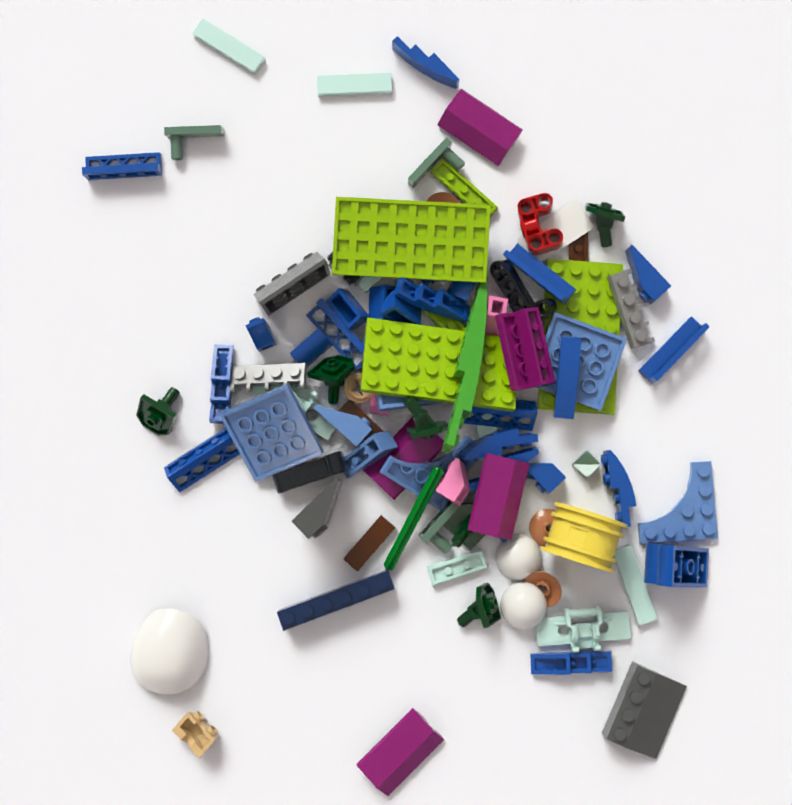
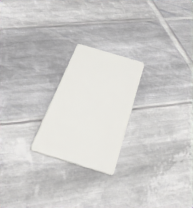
(570, 221)

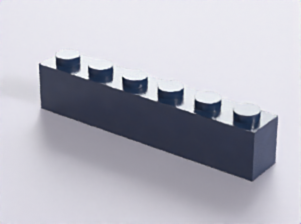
(335, 599)

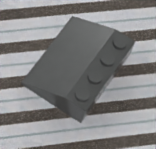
(292, 283)
(316, 514)
(643, 710)

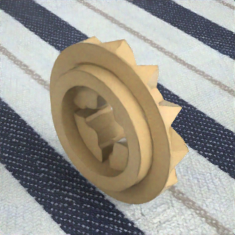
(355, 396)

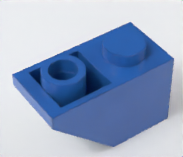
(261, 334)
(546, 476)

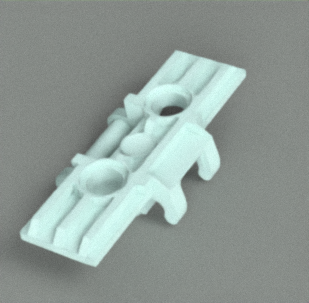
(320, 425)
(585, 633)

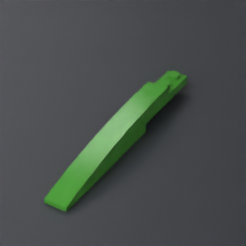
(468, 365)

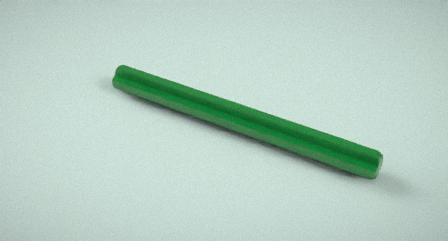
(413, 518)

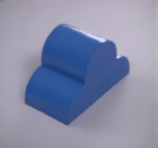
(676, 566)

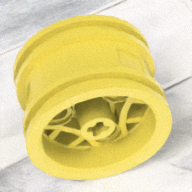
(584, 537)

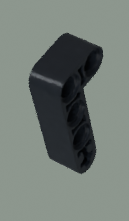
(518, 289)
(310, 472)

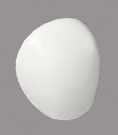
(169, 652)

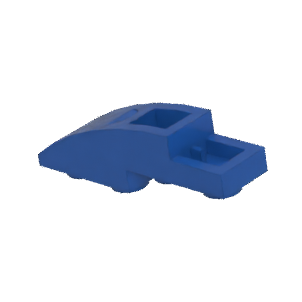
(495, 442)
(617, 478)

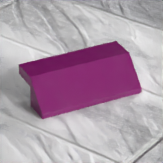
(479, 127)
(524, 349)
(408, 450)
(498, 496)
(400, 752)

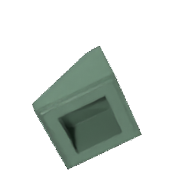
(586, 464)

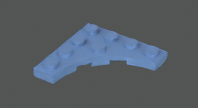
(414, 475)
(692, 516)

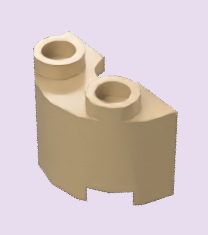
(196, 732)

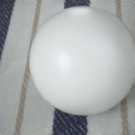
(518, 557)
(523, 605)

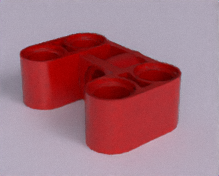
(530, 224)

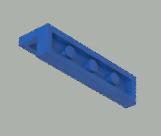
(124, 170)
(540, 273)
(341, 327)
(672, 349)
(523, 409)
(200, 457)

